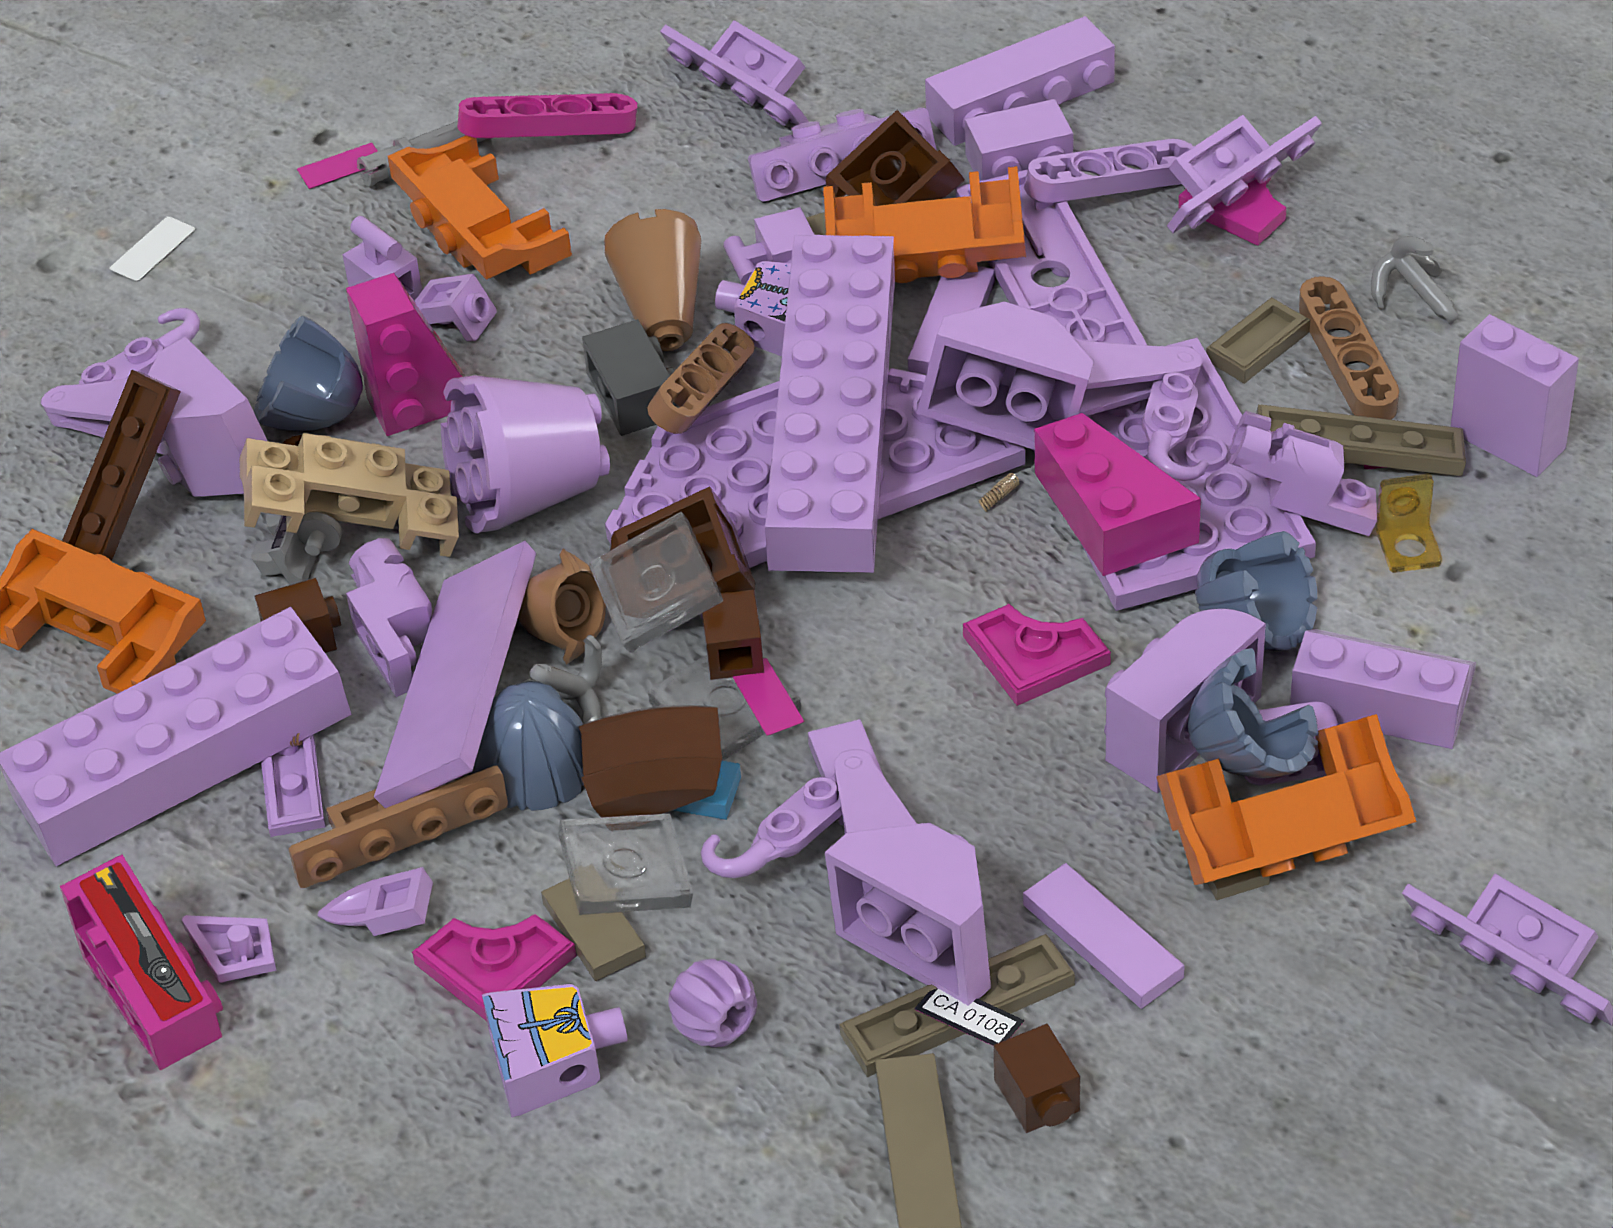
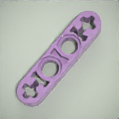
(1062, 176)

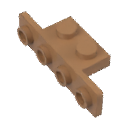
(369, 832)

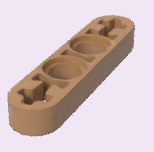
(1355, 347)
(707, 371)

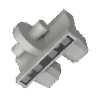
(296, 552)

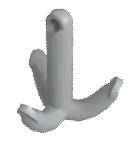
(1413, 261)
(576, 686)

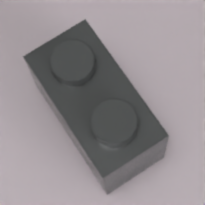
(626, 373)

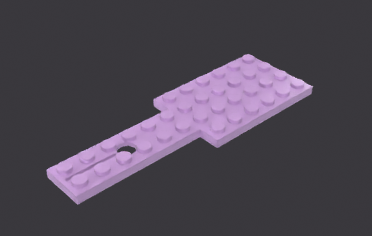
(1089, 307)

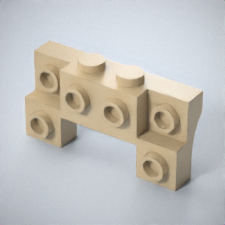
(350, 484)

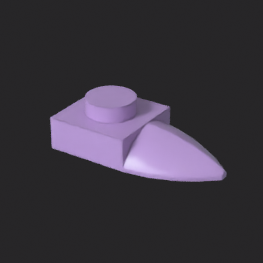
(383, 903)

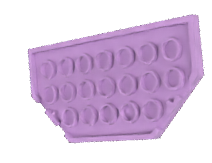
(733, 455)

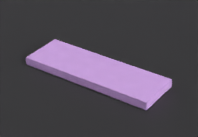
(456, 676)

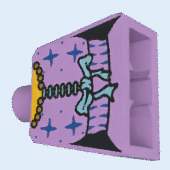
(759, 304)

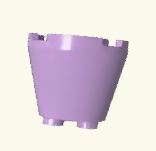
(519, 447)

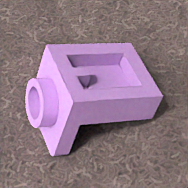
(458, 301)

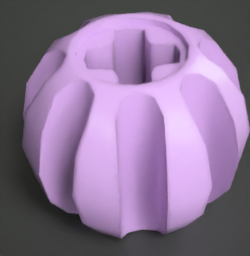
(712, 1003)

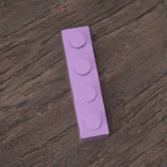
(1038, 69)

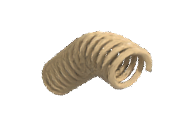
(995, 494)

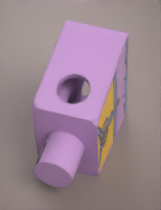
(547, 1043)

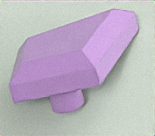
(232, 945)

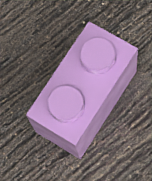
(1016, 138)

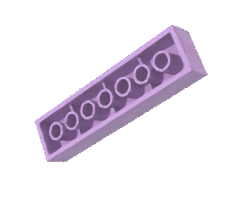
(831, 405)

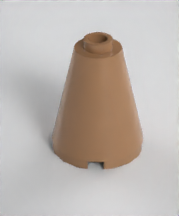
(657, 272)

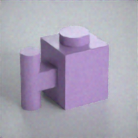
(773, 241)
(378, 257)

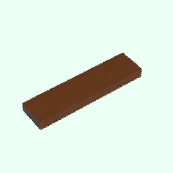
(121, 465)

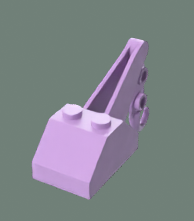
(1020, 369)
(208, 420)
(892, 882)

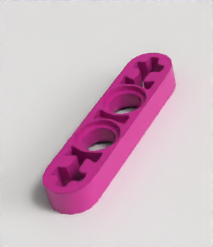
(547, 115)

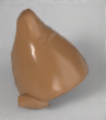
(563, 606)

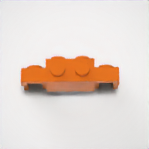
(465, 214)
(938, 234)
(98, 602)
(1270, 829)

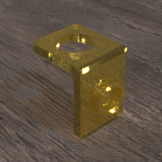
(1405, 515)

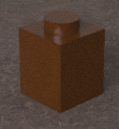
(306, 599)
(733, 636)
(1037, 1078)

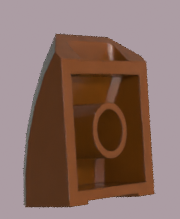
(897, 164)
(713, 532)
(651, 759)

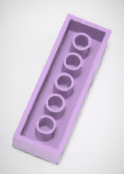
(173, 735)

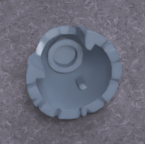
(308, 381)
(1265, 581)
(1230, 726)
(534, 745)

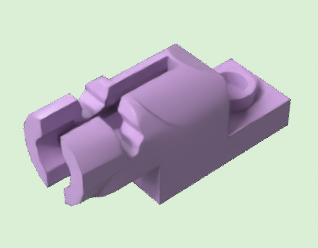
(1303, 473)
(388, 611)

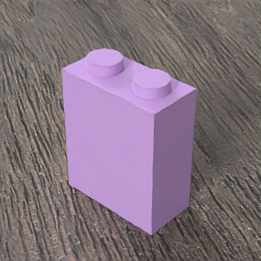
(1514, 394)

